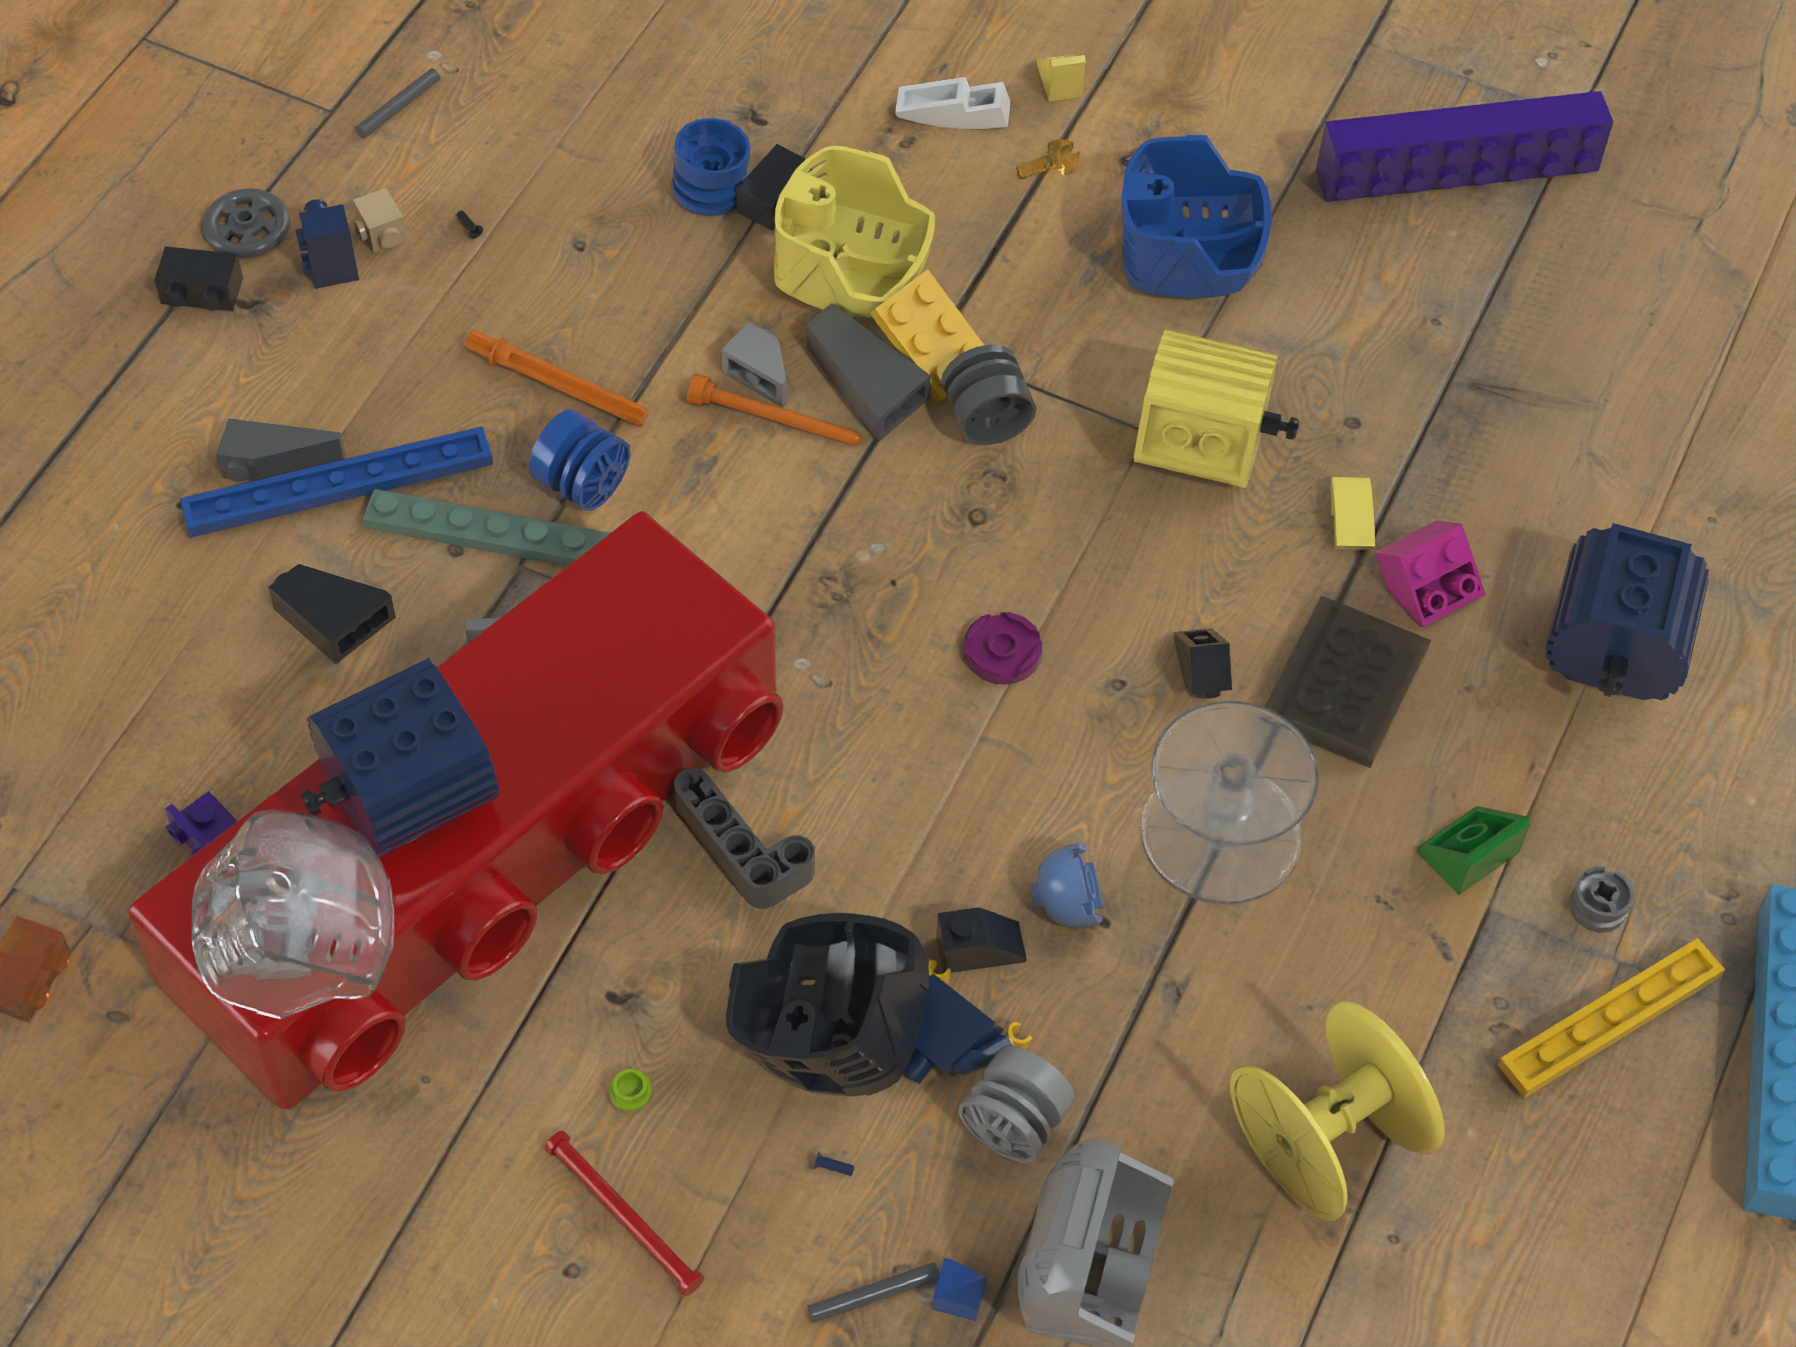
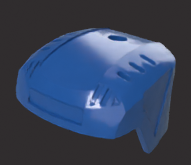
(1191, 254)

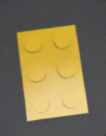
(926, 328)

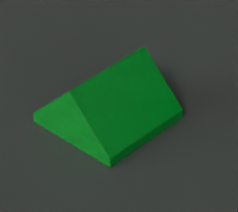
(1474, 846)

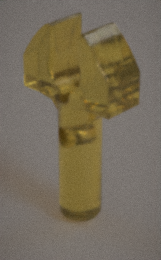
(1054, 159)

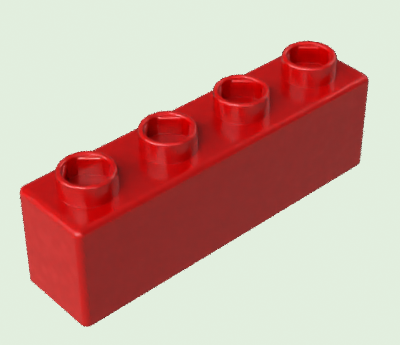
(588, 714)

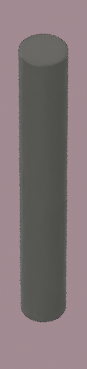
(397, 103)
(873, 1292)

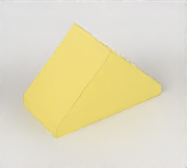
(1062, 76)

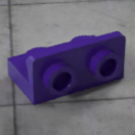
(198, 822)

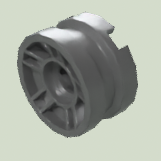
(1592, 909)

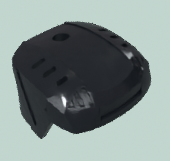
(862, 1003)

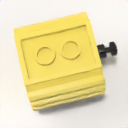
(1208, 408)

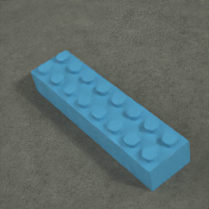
(1772, 1095)

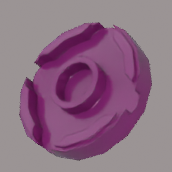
(1003, 648)

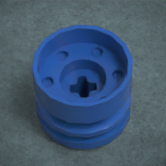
(709, 165)
(579, 459)

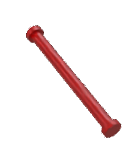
(687, 1279)

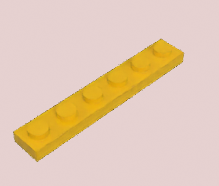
(1610, 1018)

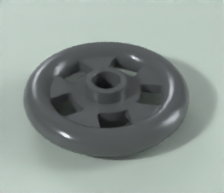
(247, 230)

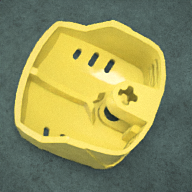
(817, 237)

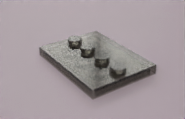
(1347, 680)

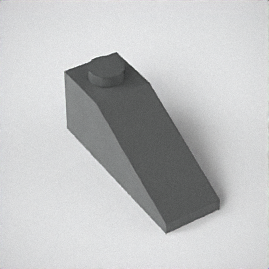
(265, 450)

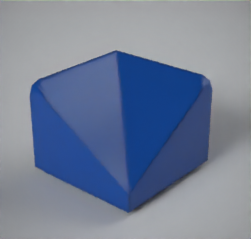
(959, 1290)

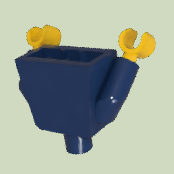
(956, 1033)

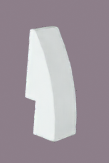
(955, 104)

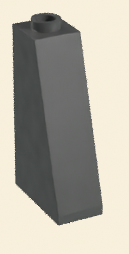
(867, 371)

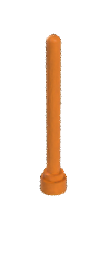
(703, 391)

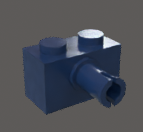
(327, 243)

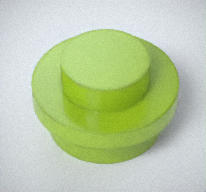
(630, 1090)

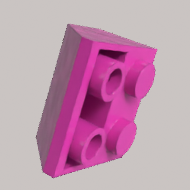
(1431, 571)

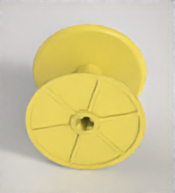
(1377, 1083)

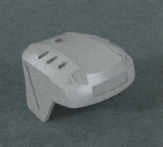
(1072, 1228)

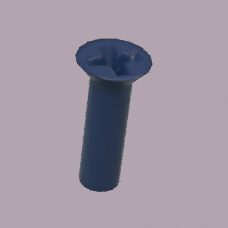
(833, 1165)

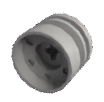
(1017, 1104)

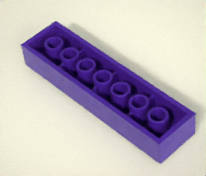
(1463, 146)

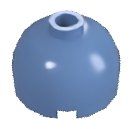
(1068, 887)

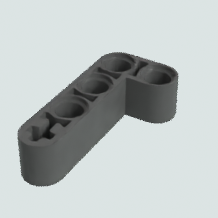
(734, 835)

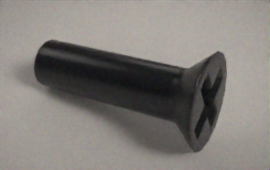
(474, 230)

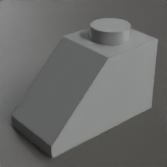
(756, 362)

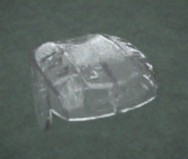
(332, 892)

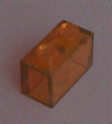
(28, 966)

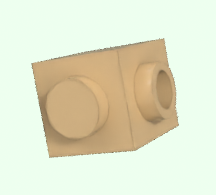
(379, 220)

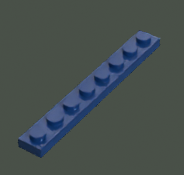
(336, 481)

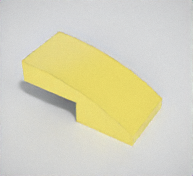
(1352, 513)

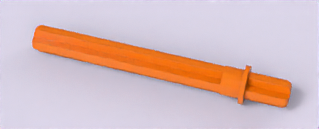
(511, 357)

